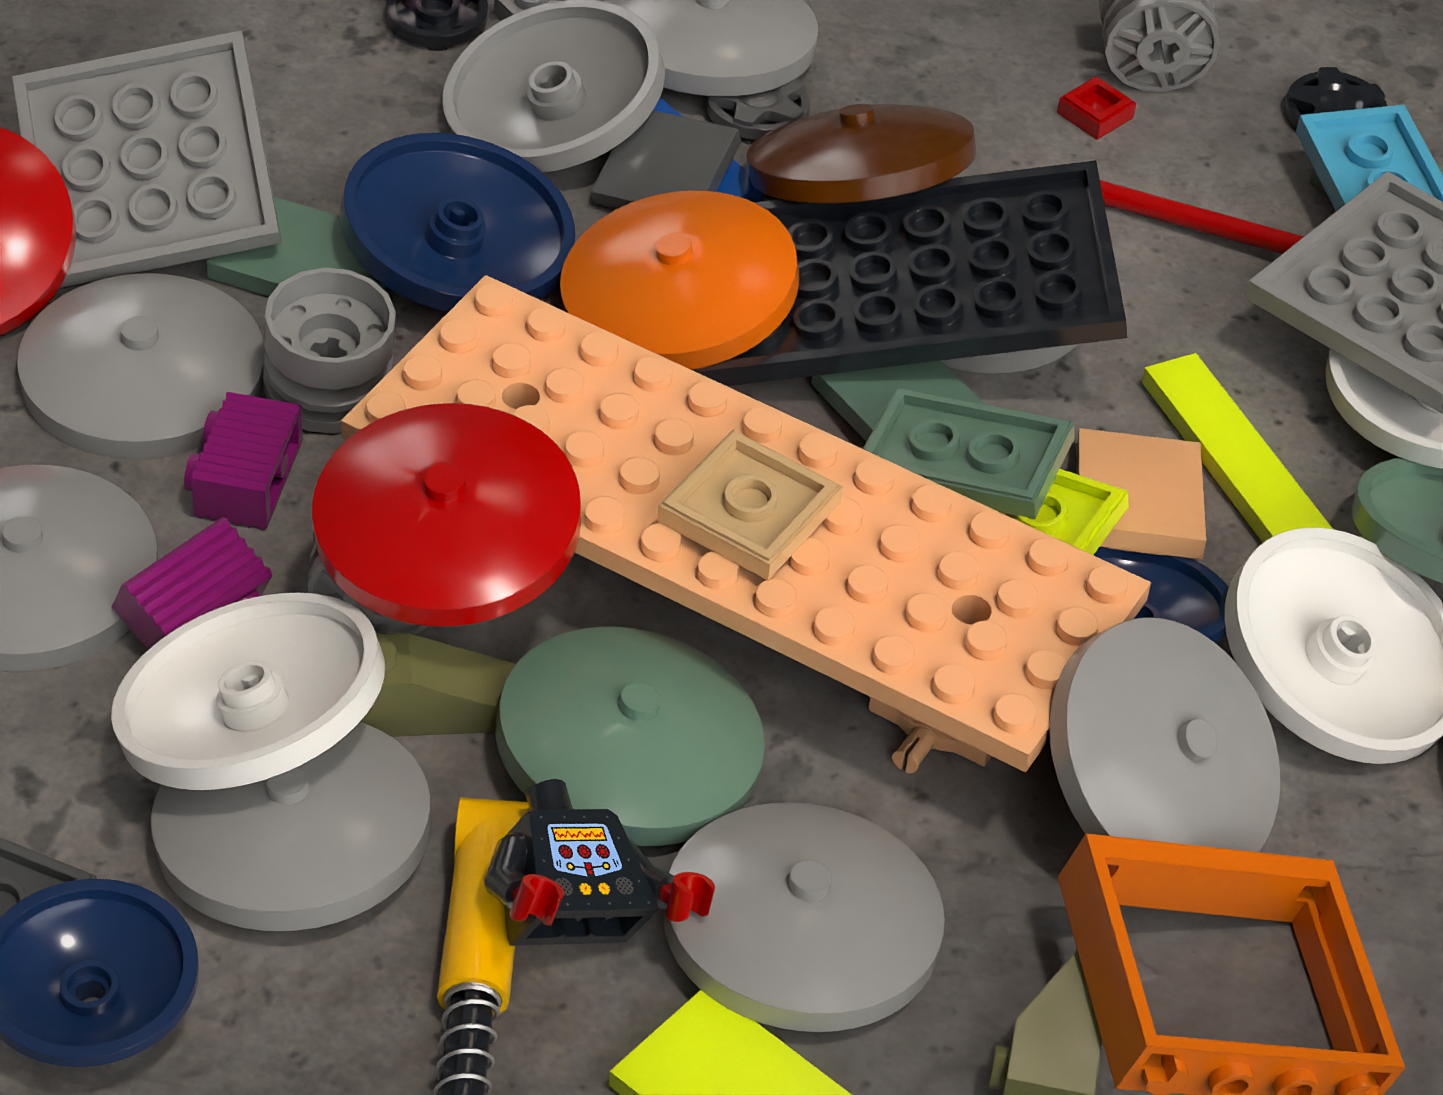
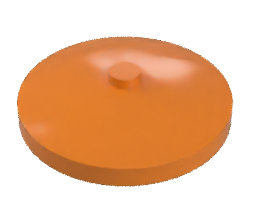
(684, 275)

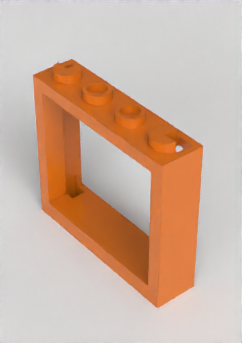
(1236, 886)

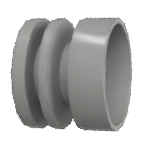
(1159, 41)
(327, 343)

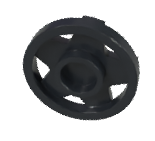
(437, 21)
(1330, 92)

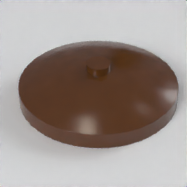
(861, 153)

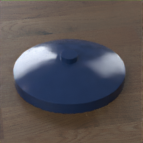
(447, 211)

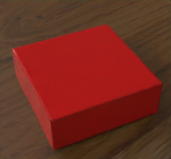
(1096, 107)

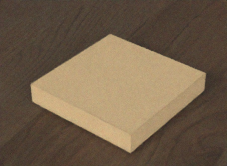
(750, 504)

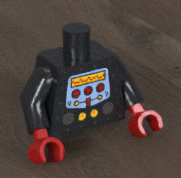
(580, 876)

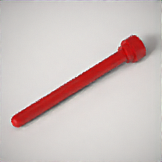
(1198, 218)

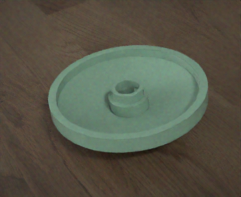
(1402, 513)
(632, 730)

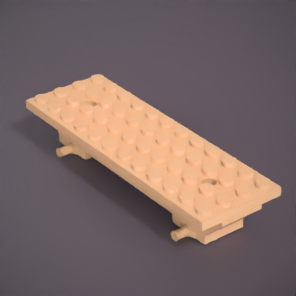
(898, 593)

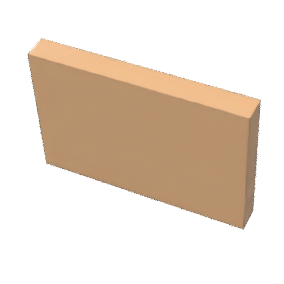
(1162, 488)

